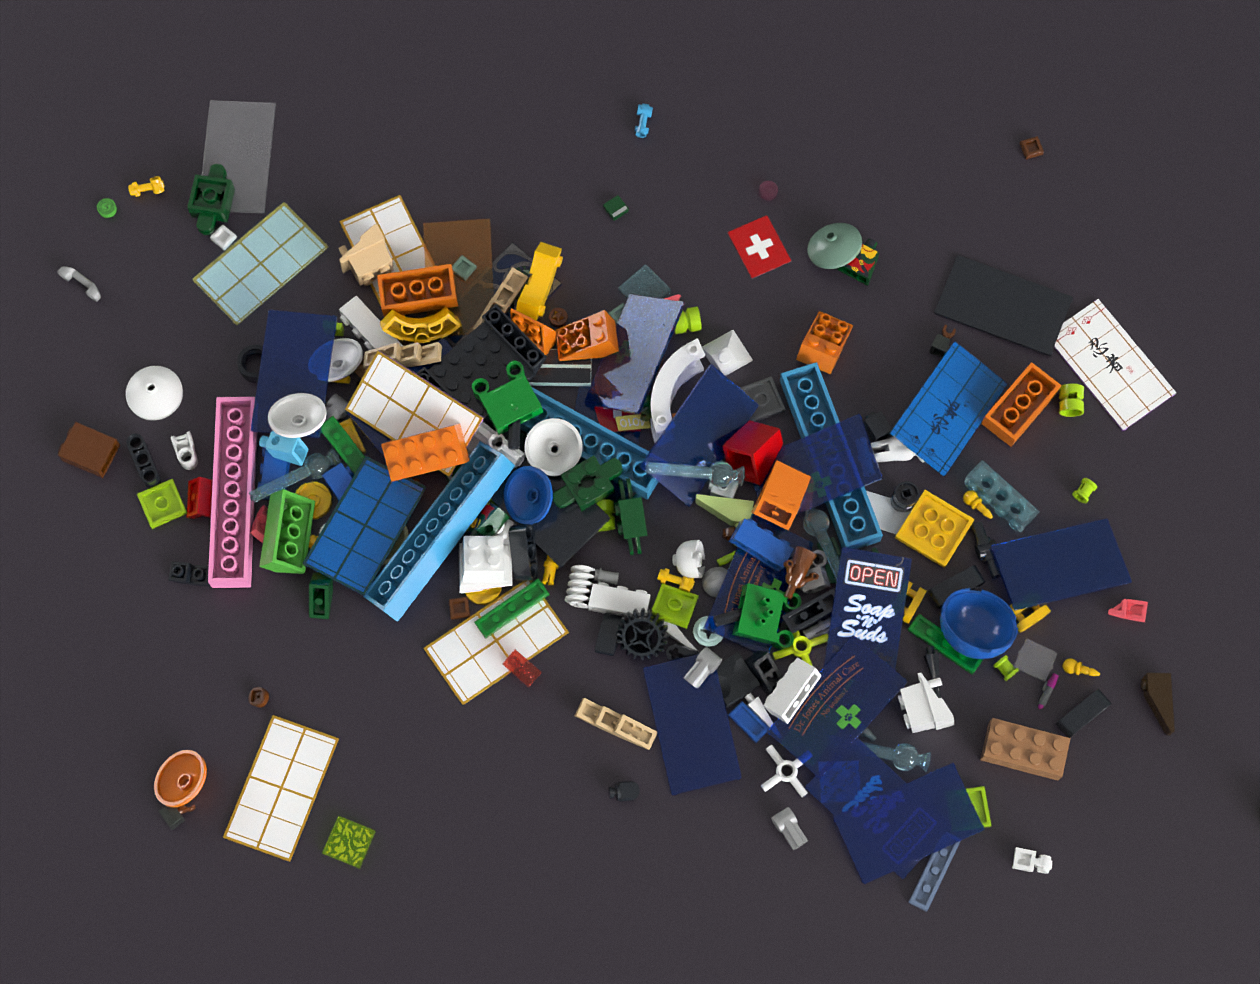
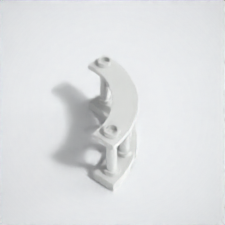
(675, 372)

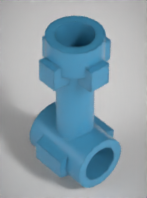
(643, 111)

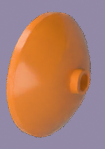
(180, 778)

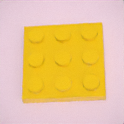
(934, 528)

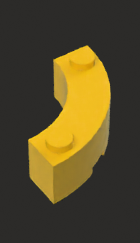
(536, 291)
(420, 329)

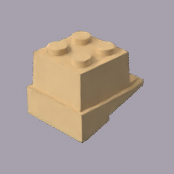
(367, 257)

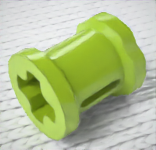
(1084, 490)
(1006, 668)

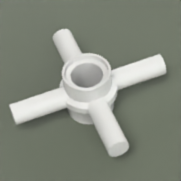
(780, 777)

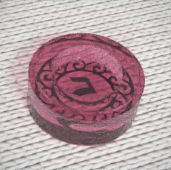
(768, 190)

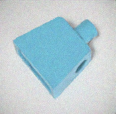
(285, 448)

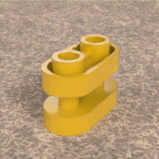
(917, 598)
(1025, 623)

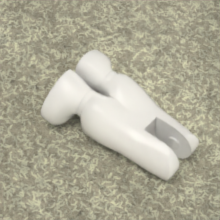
(893, 451)

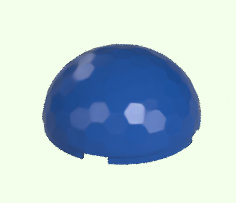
(978, 623)

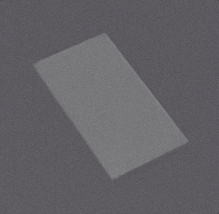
(241, 141)

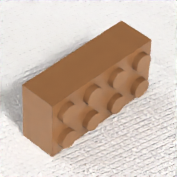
(1025, 749)

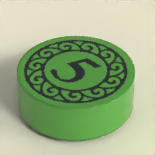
(107, 208)

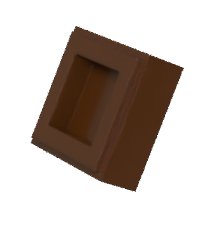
(1031, 147)
(459, 608)

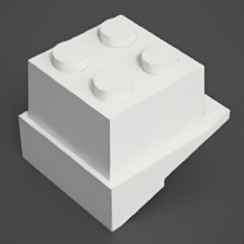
(484, 563)
(924, 707)

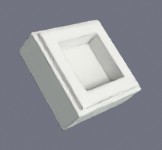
(223, 237)

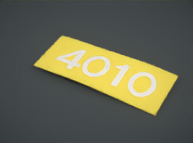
(631, 422)

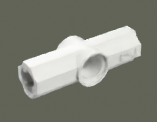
(490, 437)

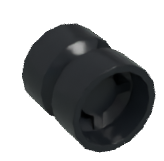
(905, 496)

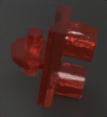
(521, 668)

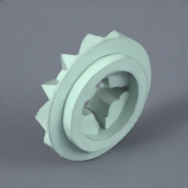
(701, 636)

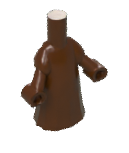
(798, 569)

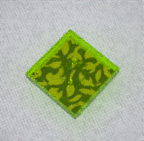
(349, 842)

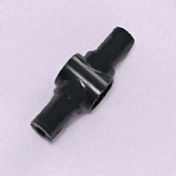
(983, 549)

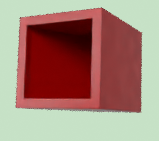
(754, 448)

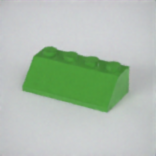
(287, 532)

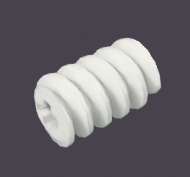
(578, 584)

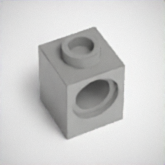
(819, 584)

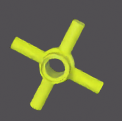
(804, 655)

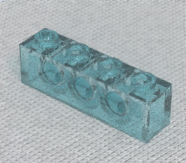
(998, 485)

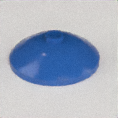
(528, 495)

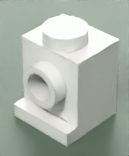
(728, 492)

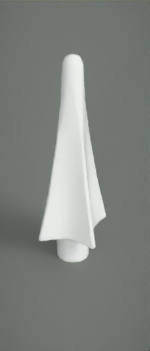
(677, 635)
(758, 708)

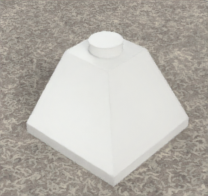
(727, 353)

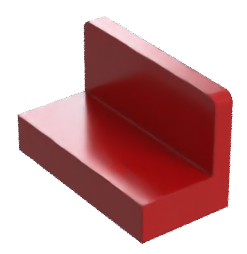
(199, 497)

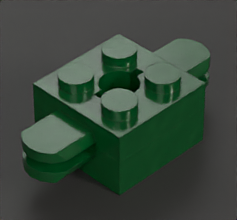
(211, 199)
(587, 483)
(631, 516)

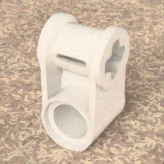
(184, 447)

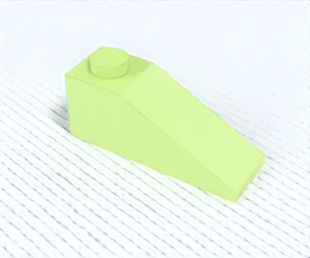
(726, 509)

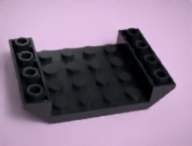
(484, 356)

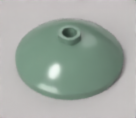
(834, 245)

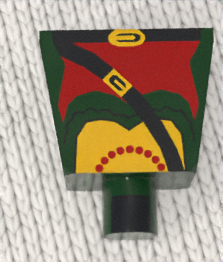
(864, 264)
(488, 521)

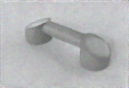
(68, 272)

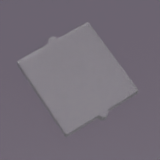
(1035, 660)

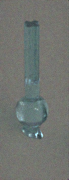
(314, 467)
(719, 473)
(816, 524)
(903, 756)

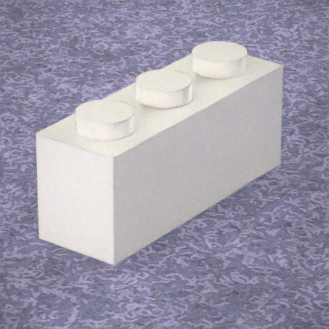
(617, 600)
(792, 690)

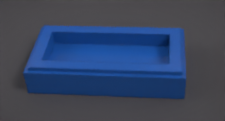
(748, 721)

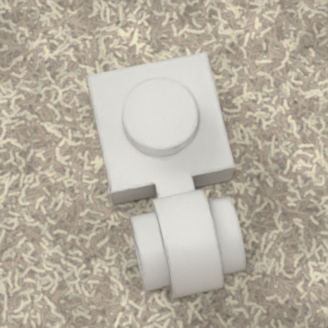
(1025, 860)

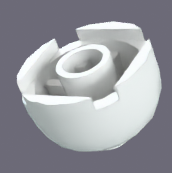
(689, 559)

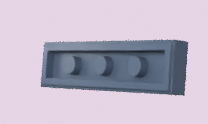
(932, 877)

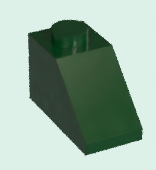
(320, 596)

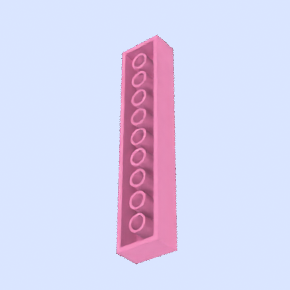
(231, 504)

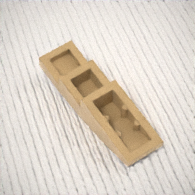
(506, 293)
(408, 355)
(616, 724)

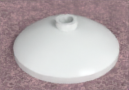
(345, 358)
(158, 402)
(297, 415)
(552, 434)

